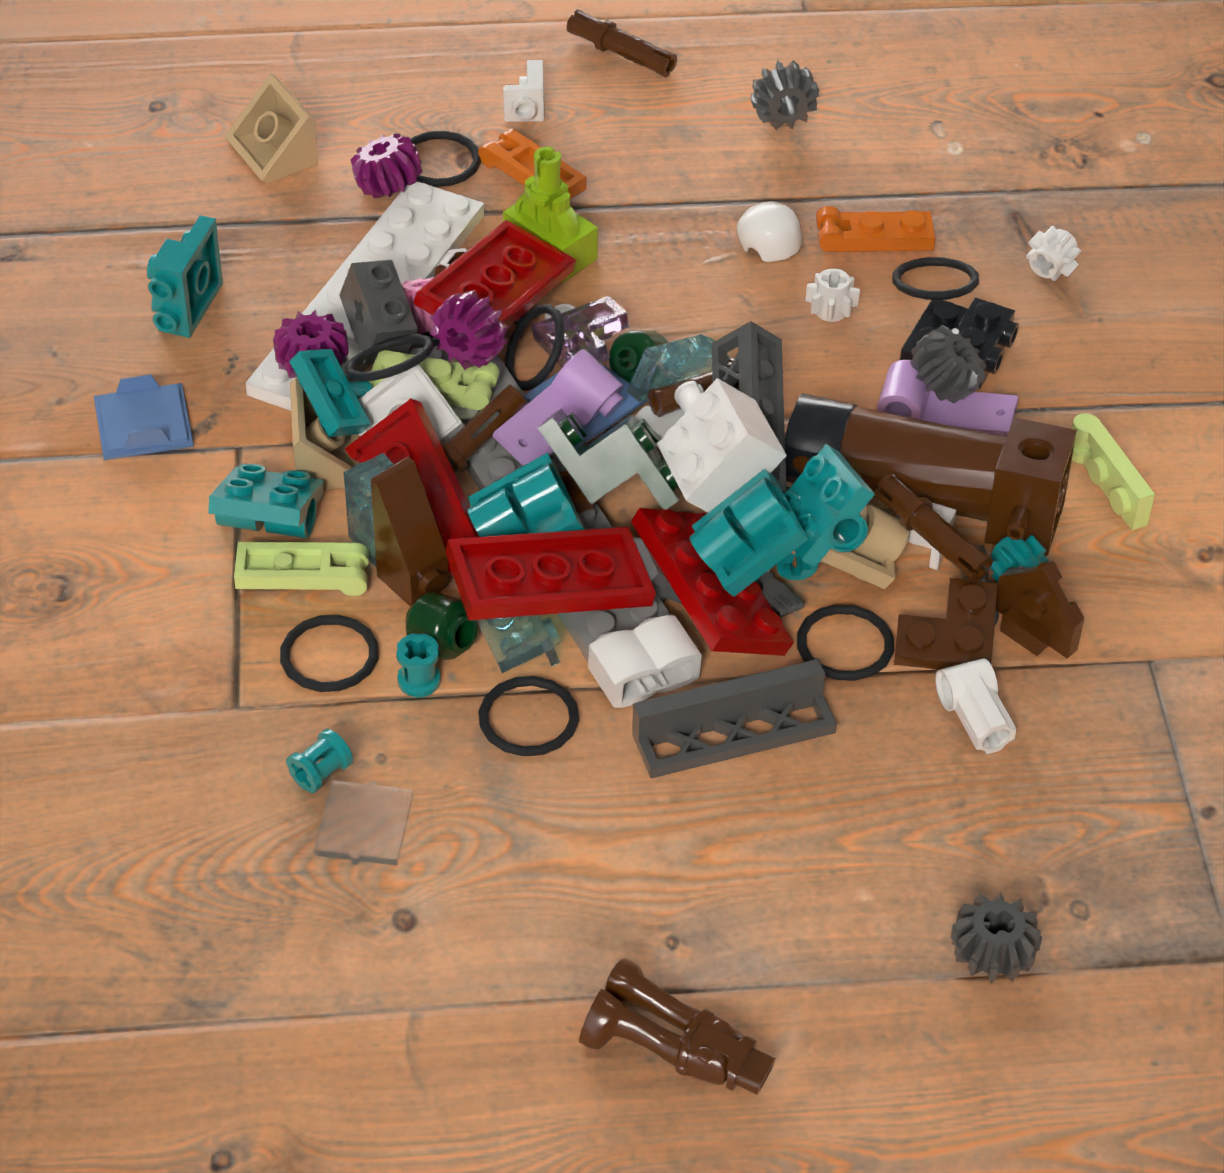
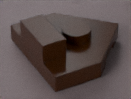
(1037, 610)

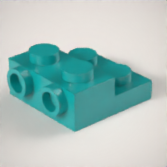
(185, 278)

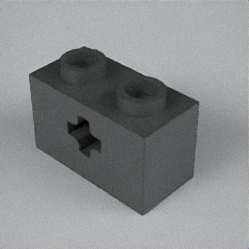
(376, 305)

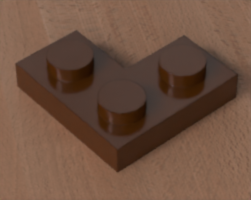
(951, 641)

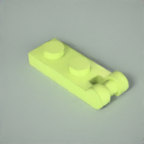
(459, 387)
(1112, 471)
(302, 566)

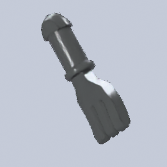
(779, 595)

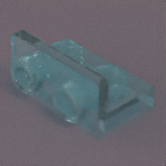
(670, 364)
(520, 639)

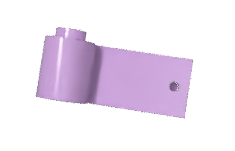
(578, 388)
(979, 411)

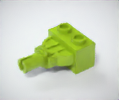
(548, 215)

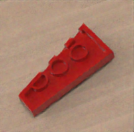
(411, 434)

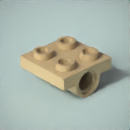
(876, 555)

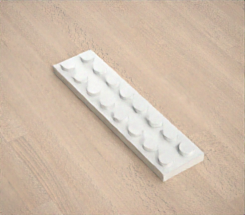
(413, 235)

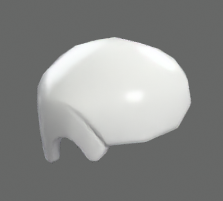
(770, 230)

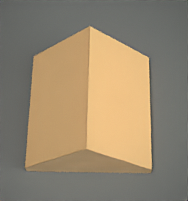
(275, 133)
(313, 449)

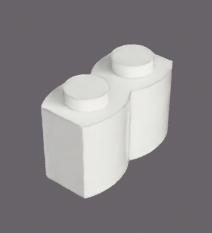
(644, 660)

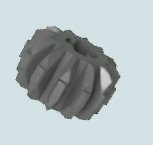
(784, 94)
(948, 364)
(996, 937)

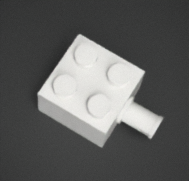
(717, 443)

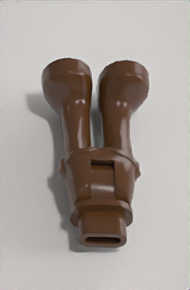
(705, 1051)

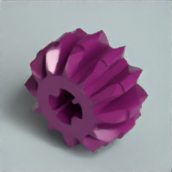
(386, 165)
(469, 330)
(306, 334)

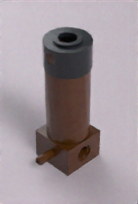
(1007, 481)

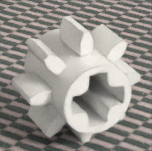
(1053, 253)
(832, 295)

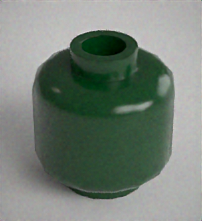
(628, 350)
(445, 621)

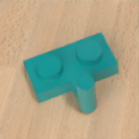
(331, 392)

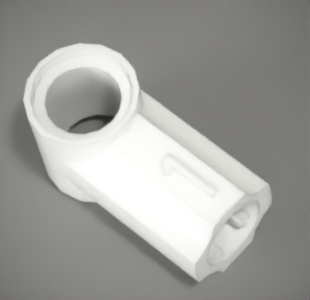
(973, 694)

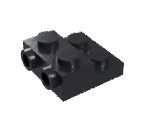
(984, 322)

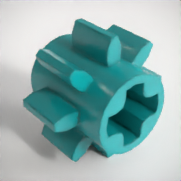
(1016, 553)

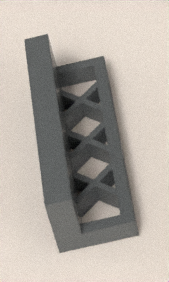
(759, 376)
(726, 710)

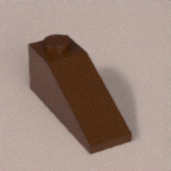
(406, 534)

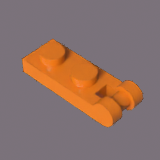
(514, 156)
(875, 230)

